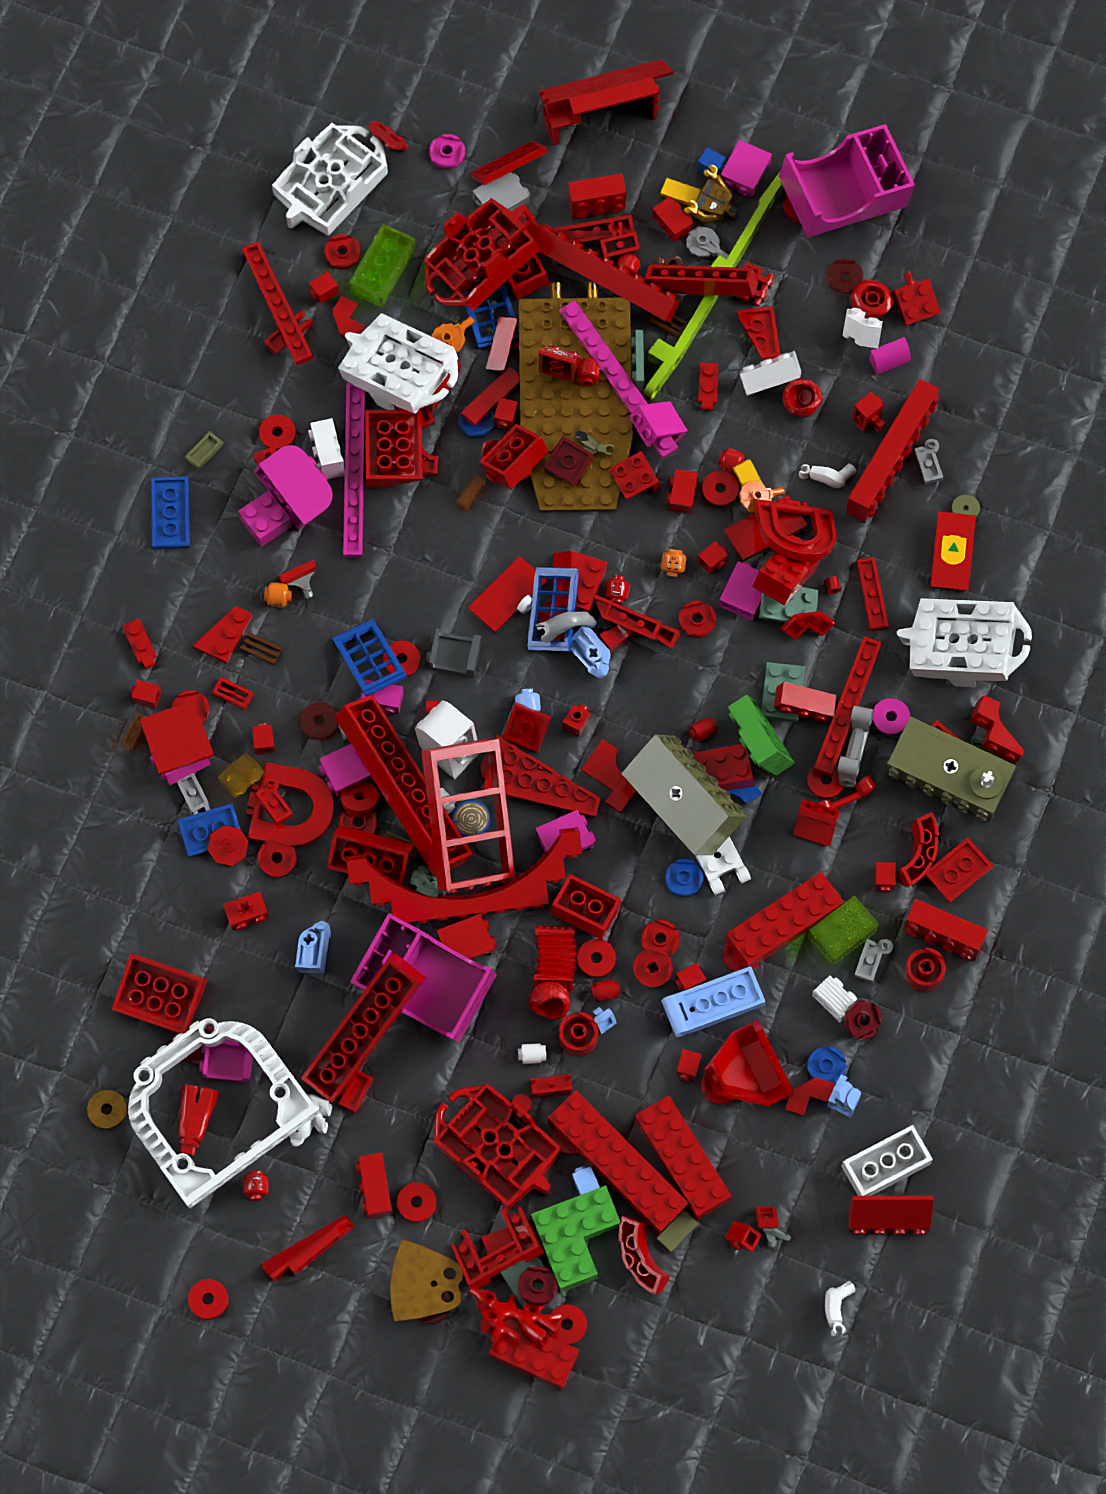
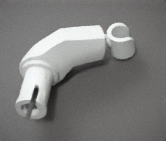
(827, 475)
(832, 1306)

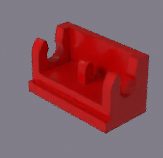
(551, 1086)

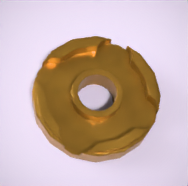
(104, 1098)

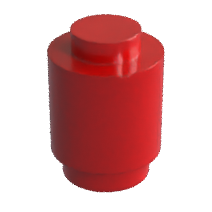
(703, 729)
(605, 990)

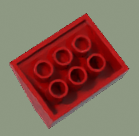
(392, 447)
(159, 993)
(890, 1214)

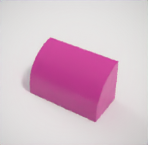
(890, 356)

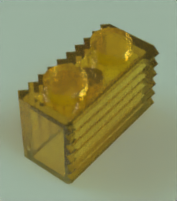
(240, 775)

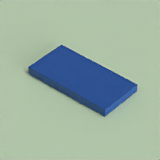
(170, 512)

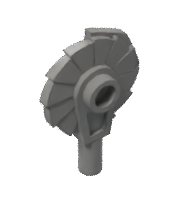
(704, 242)

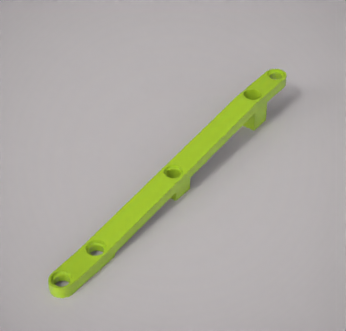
(669, 357)

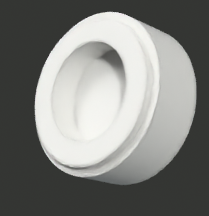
(525, 605)

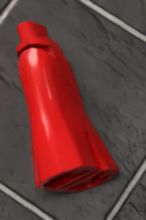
(194, 1116)

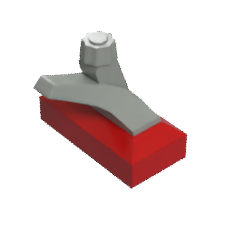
(300, 577)
(768, 1221)

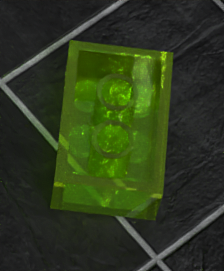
(843, 930)

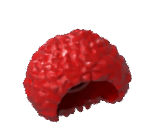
(802, 397)
(550, 1000)

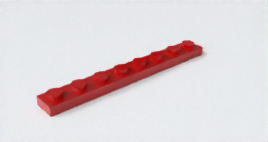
(277, 303)
(850, 697)

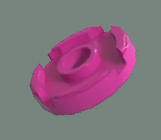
(451, 160)
(893, 706)

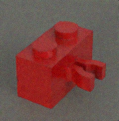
(619, 244)
(868, 413)
(246, 911)

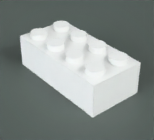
(887, 1162)

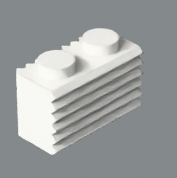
(834, 997)

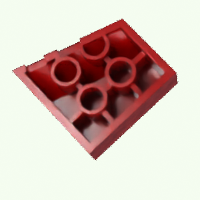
(590, 579)

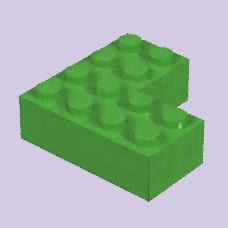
(759, 736)
(567, 1227)

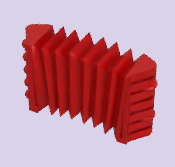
(556, 955)

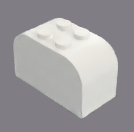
(443, 728)

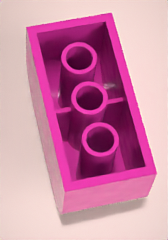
(295, 484)

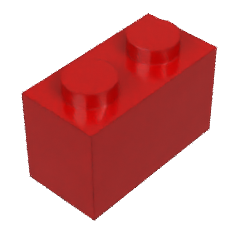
(672, 219)
(683, 491)

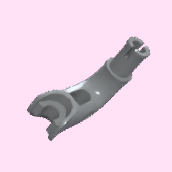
(564, 622)

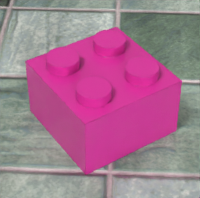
(265, 518)

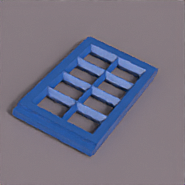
(487, 341)
(552, 573)
(383, 682)

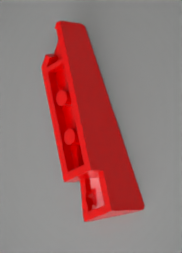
(595, 229)
(637, 622)
(307, 1250)

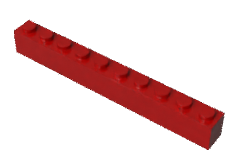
(603, 271)

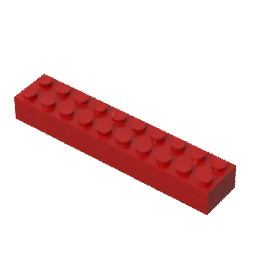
(397, 777)

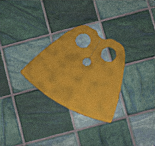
(411, 1279)

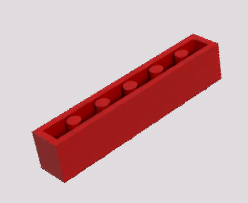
(703, 280)

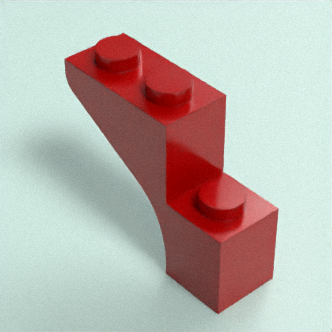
(997, 738)

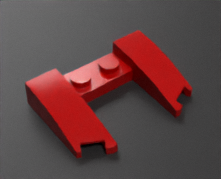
(523, 1247)

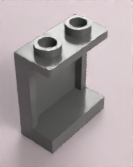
(454, 653)

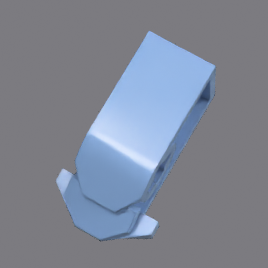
(591, 651)
(313, 957)
(844, 1097)

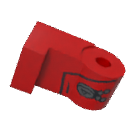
(616, 637)

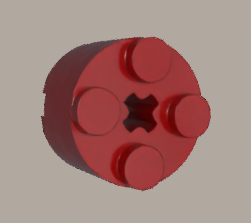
(922, 959)
(574, 1024)

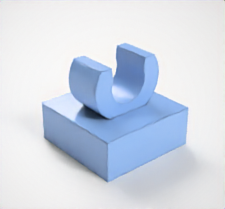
(604, 1020)

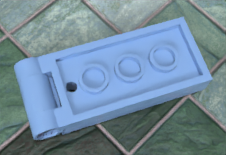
(713, 1002)

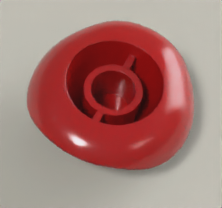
(872, 298)

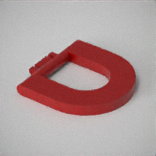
(789, 547)
(298, 780)

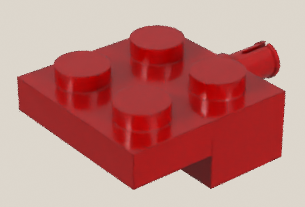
(916, 300)

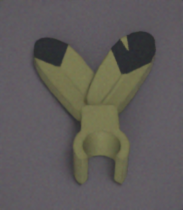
(591, 445)

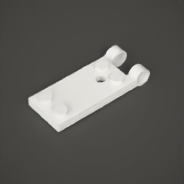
(716, 867)

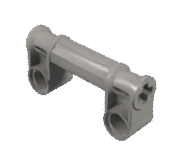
(850, 764)

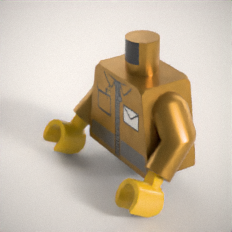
(713, 200)

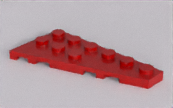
(537, 783)

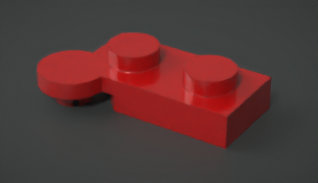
(273, 802)

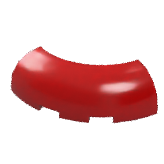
(925, 850)
(637, 1256)

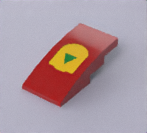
(953, 550)

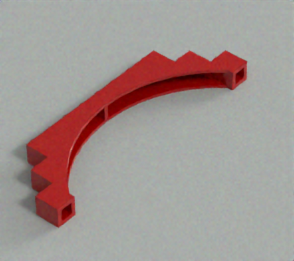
(521, 892)

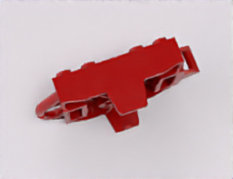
(467, 247)
(493, 1115)

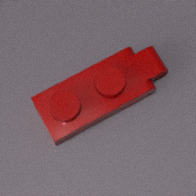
(708, 385)
(140, 643)

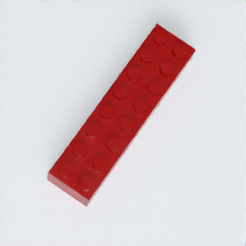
(893, 450)
(363, 1027)
(617, 1162)

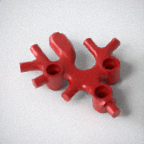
(495, 1312)

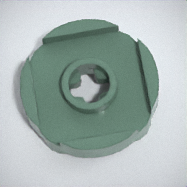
(425, 882)

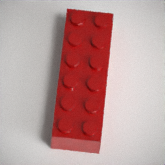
(783, 921)
(682, 1157)

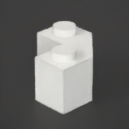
(864, 331)

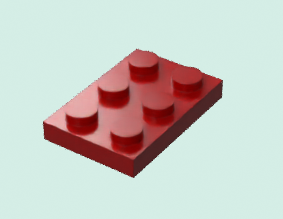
(958, 870)

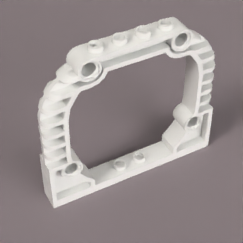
(293, 1109)

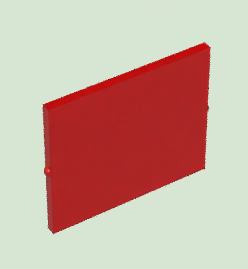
(176, 737)

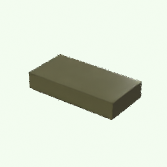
(203, 450)
(677, 1231)

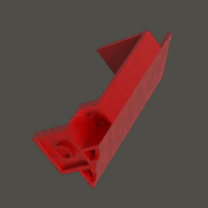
(568, 101)

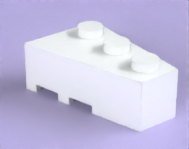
(770, 372)
(327, 448)

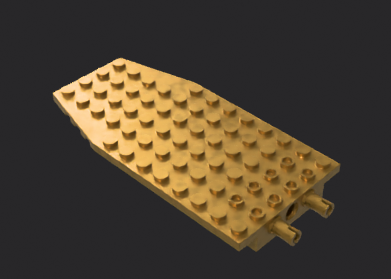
(561, 407)

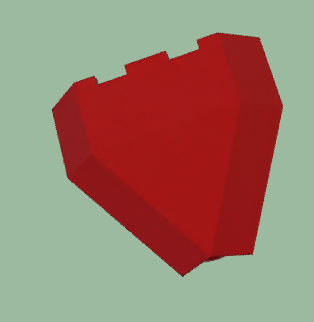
(748, 1068)

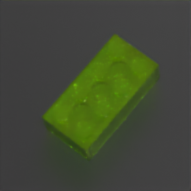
(382, 265)

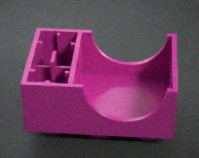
(849, 183)
(452, 985)

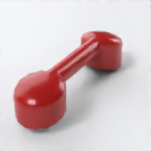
(863, 788)

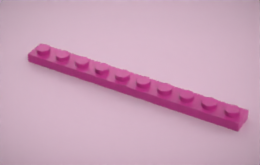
(610, 368)
(354, 471)

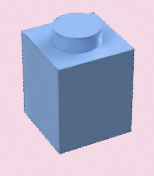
(584, 1180)

